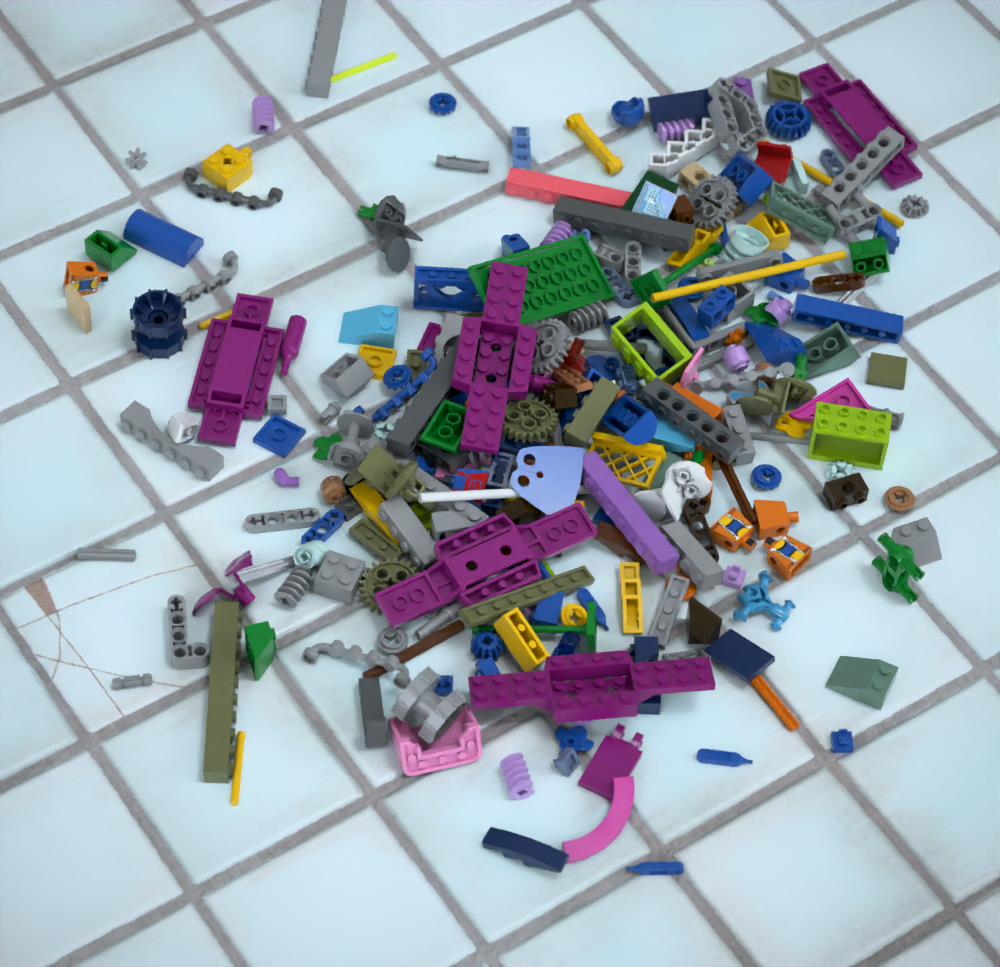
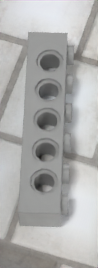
(871, 160)

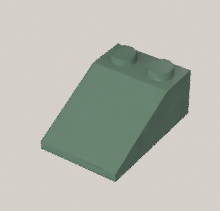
(829, 351)
(863, 679)

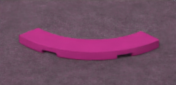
(609, 828)

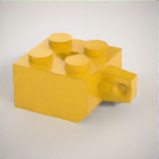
(228, 167)

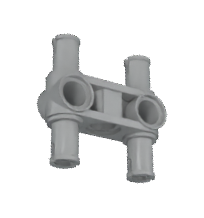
(855, 221)

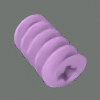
(263, 114)
(674, 129)
(560, 231)
(517, 776)

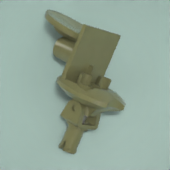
(389, 476)

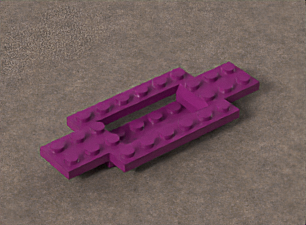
(862, 114)
(228, 366)

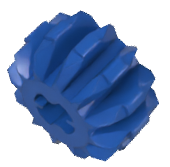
(487, 645)

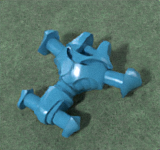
(757, 599)

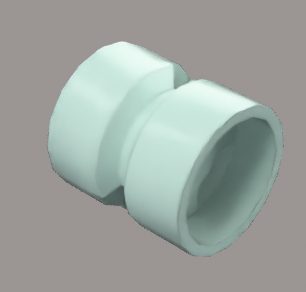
(310, 554)

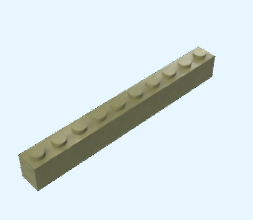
(221, 692)

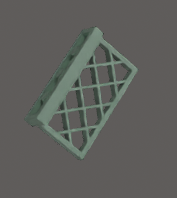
(802, 219)

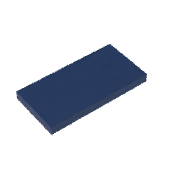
(679, 107)

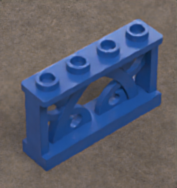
(438, 278)

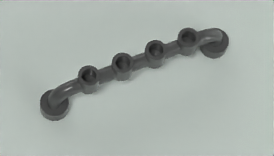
(191, 174)

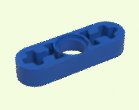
(325, 523)

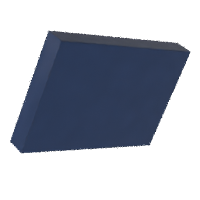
(739, 655)

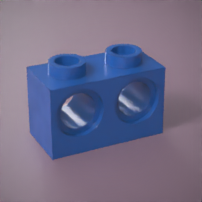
(716, 307)

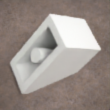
(182, 426)

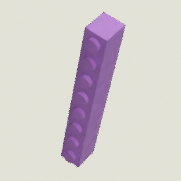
(627, 515)

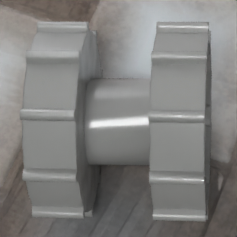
(421, 699)

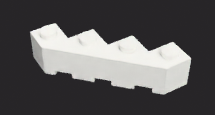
(681, 154)

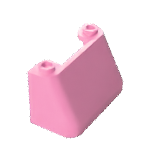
(455, 747)

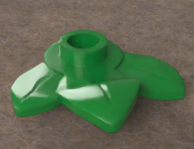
(759, 314)
(323, 444)

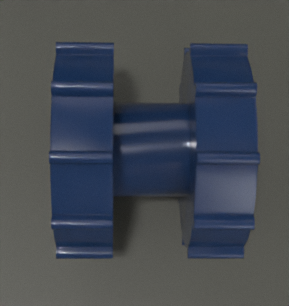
(158, 324)

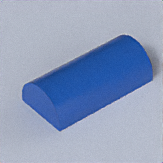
(162, 237)
(630, 420)

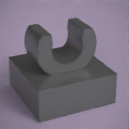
(349, 508)

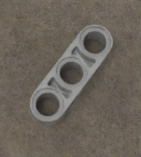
(632, 261)

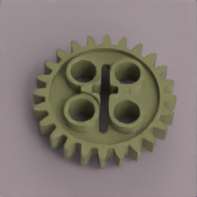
(529, 420)
(393, 571)

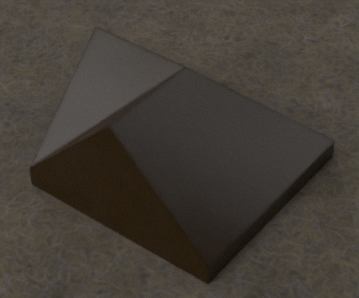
(701, 623)

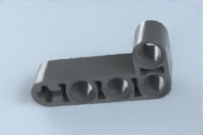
(372, 712)

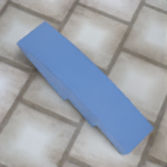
(521, 147)

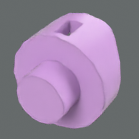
(780, 309)

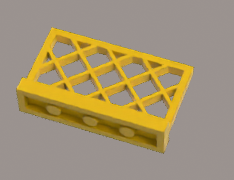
(645, 451)

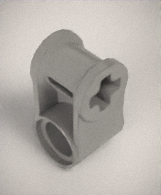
(609, 257)

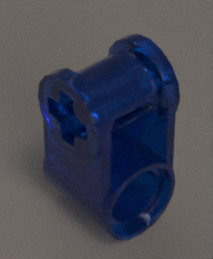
(564, 648)

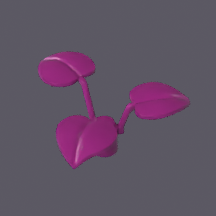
(241, 591)

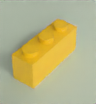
(521, 640)

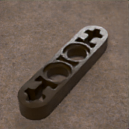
(703, 532)

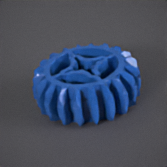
(788, 120)

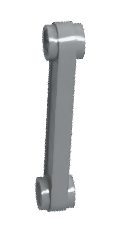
(739, 266)

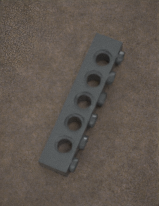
(692, 420)

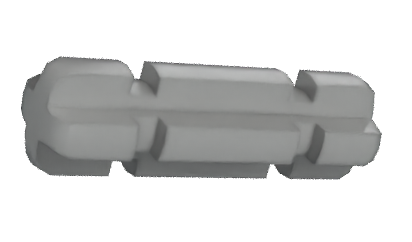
(132, 681)

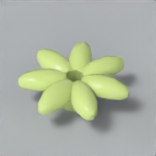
(707, 263)

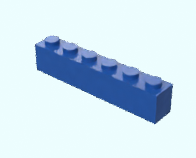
(852, 318)

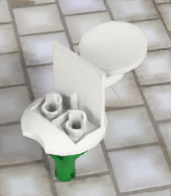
(682, 482)

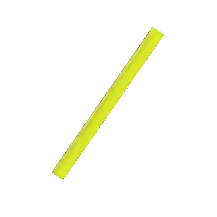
(362, 67)

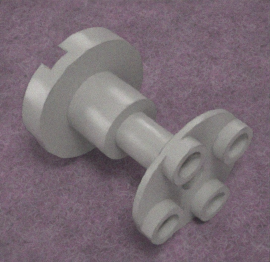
(348, 453)

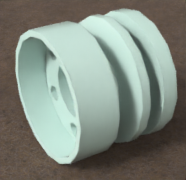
(745, 242)

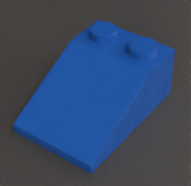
(747, 178)
(775, 343)

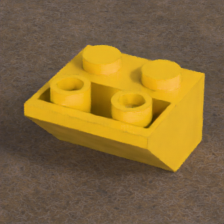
(773, 229)

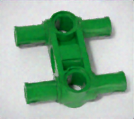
(898, 568)

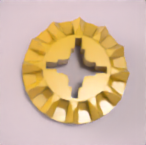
(573, 610)

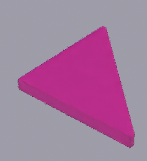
(841, 394)

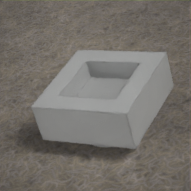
(277, 404)

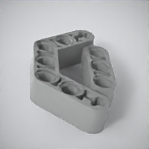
(731, 102)

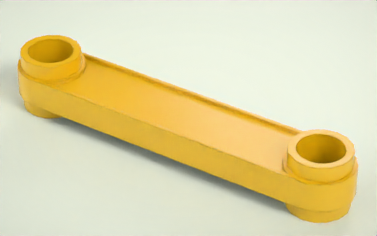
(611, 163)

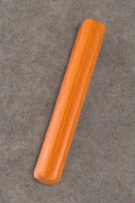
(775, 702)

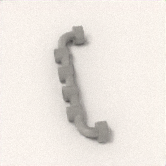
(208, 283)
(786, 370)
(355, 653)

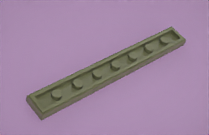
(525, 596)

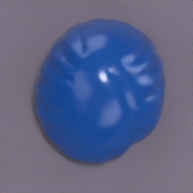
(628, 112)

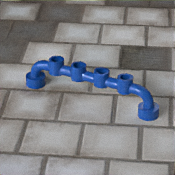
(410, 389)

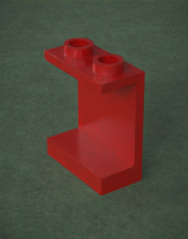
(774, 160)

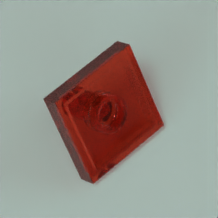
(575, 360)

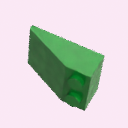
(446, 427)

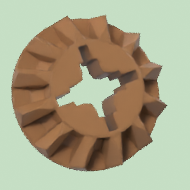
(900, 493)

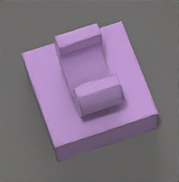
(734, 577)

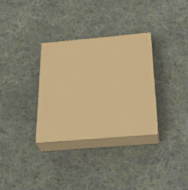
(78, 308)

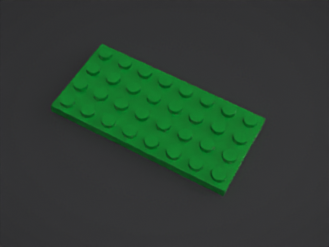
(558, 278)

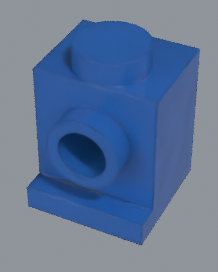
(486, 667)

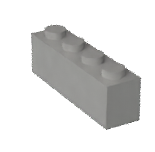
(409, 531)
(693, 557)

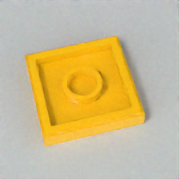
(378, 359)

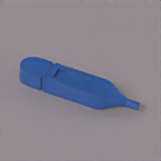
(584, 597)
(721, 758)
(658, 868)

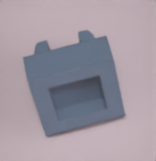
(567, 761)

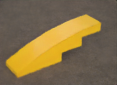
(702, 240)
(370, 501)
(631, 598)

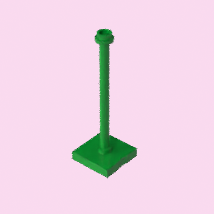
(652, 281)
(588, 629)

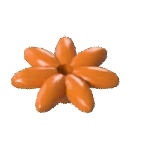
(735, 337)

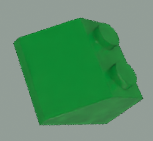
(260, 647)

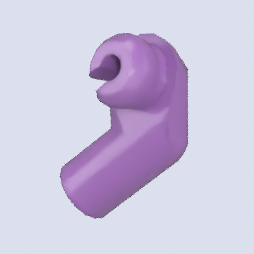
(284, 480)

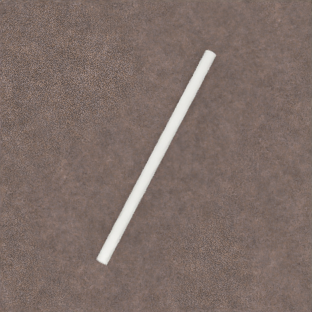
(477, 495)

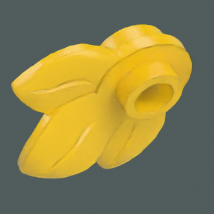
(793, 427)

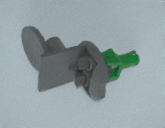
(389, 224)

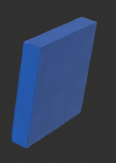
(279, 435)

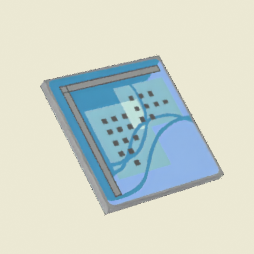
(655, 201)

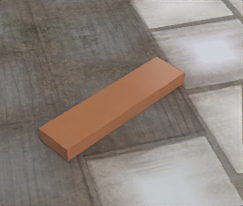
(570, 376)

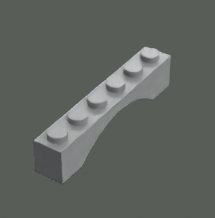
(199, 459)

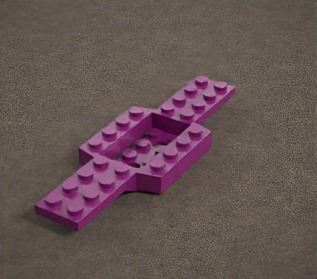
(499, 327)
(482, 545)
(591, 698)

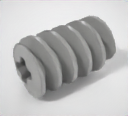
(587, 315)
(294, 586)

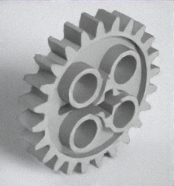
(717, 190)
(550, 345)

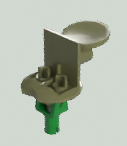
(783, 390)

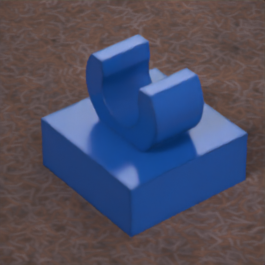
(425, 464)
(444, 686)
(842, 741)

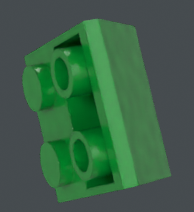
(108, 249)
(870, 256)

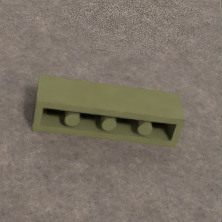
(591, 413)

